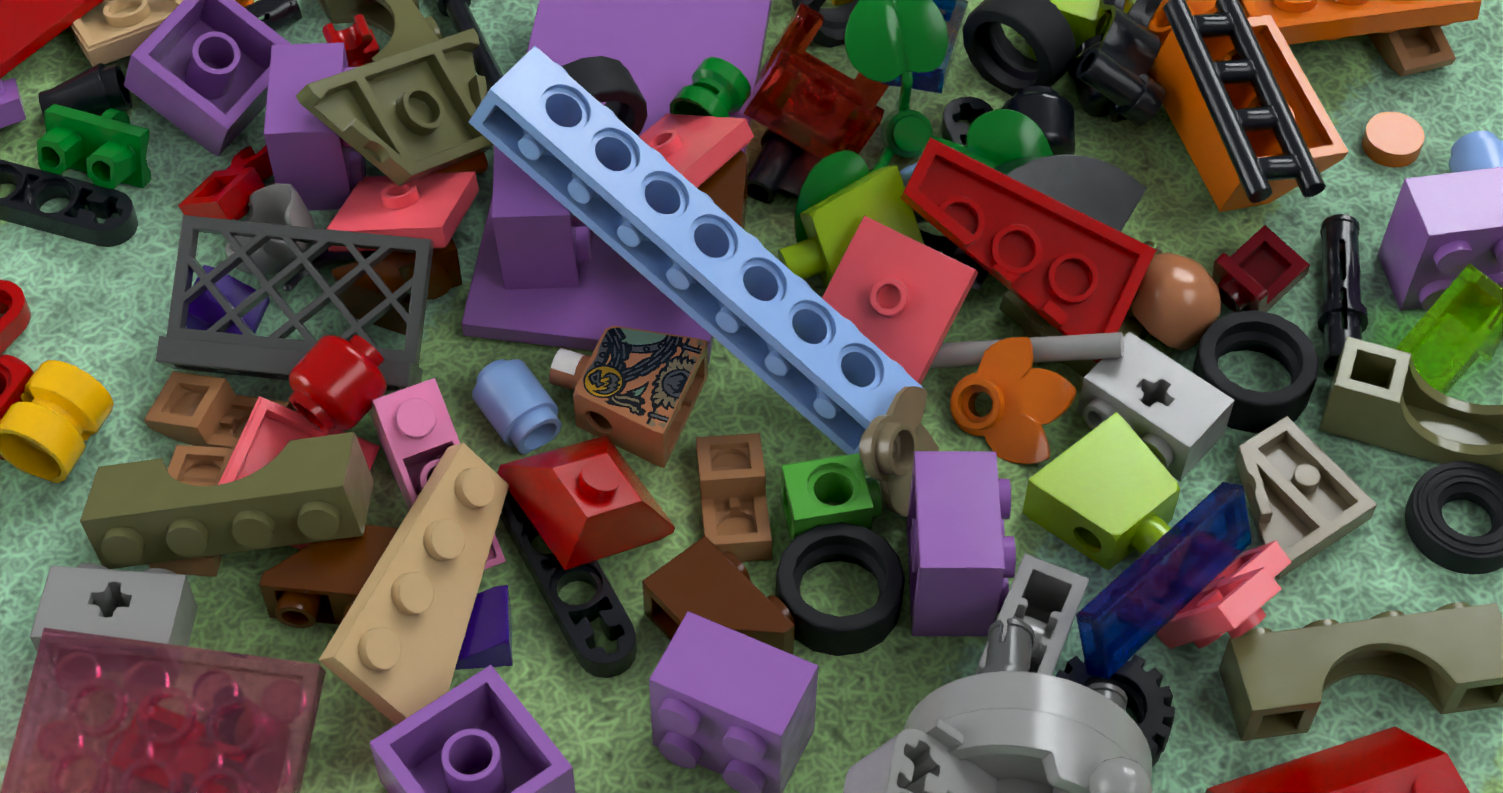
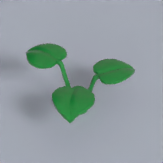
(893, 41)

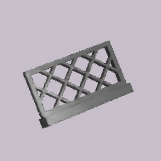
(274, 355)

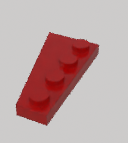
(1040, 249)

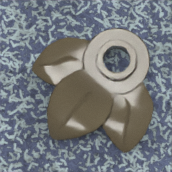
(890, 445)

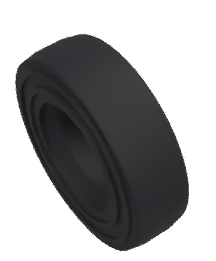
(1432, 534)

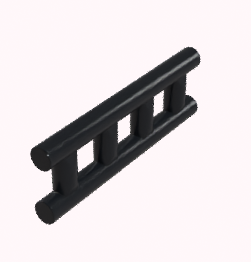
(1233, 122)

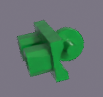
(94, 144)

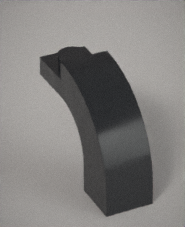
(1076, 181)

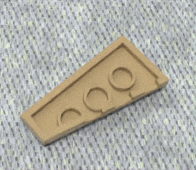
(417, 603)

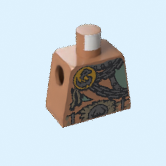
(635, 388)

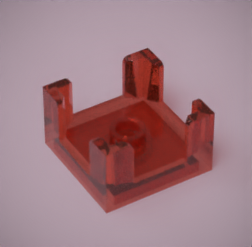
(810, 98)

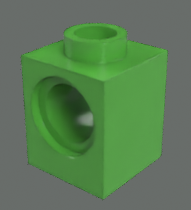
(836, 479)

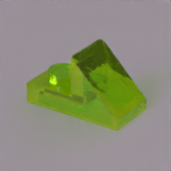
(1457, 330)

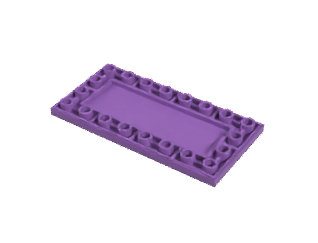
(661, 49)

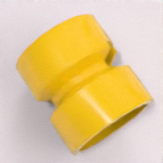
(53, 420)

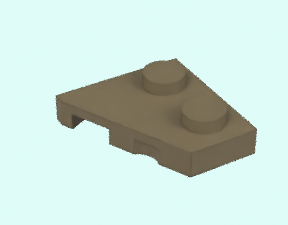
(1298, 493)

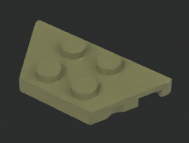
(407, 108)

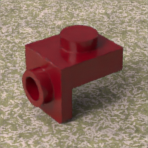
(1258, 272)

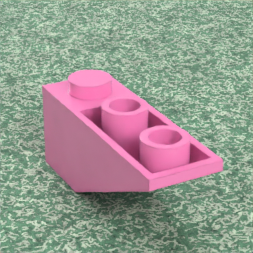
(414, 437)

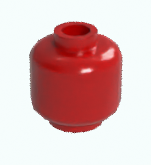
(337, 382)

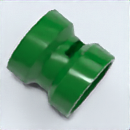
(715, 90)

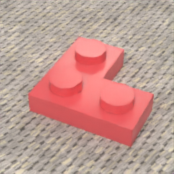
(1230, 600)

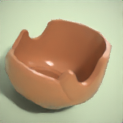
(1177, 300)

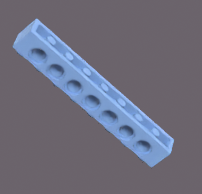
(689, 248)

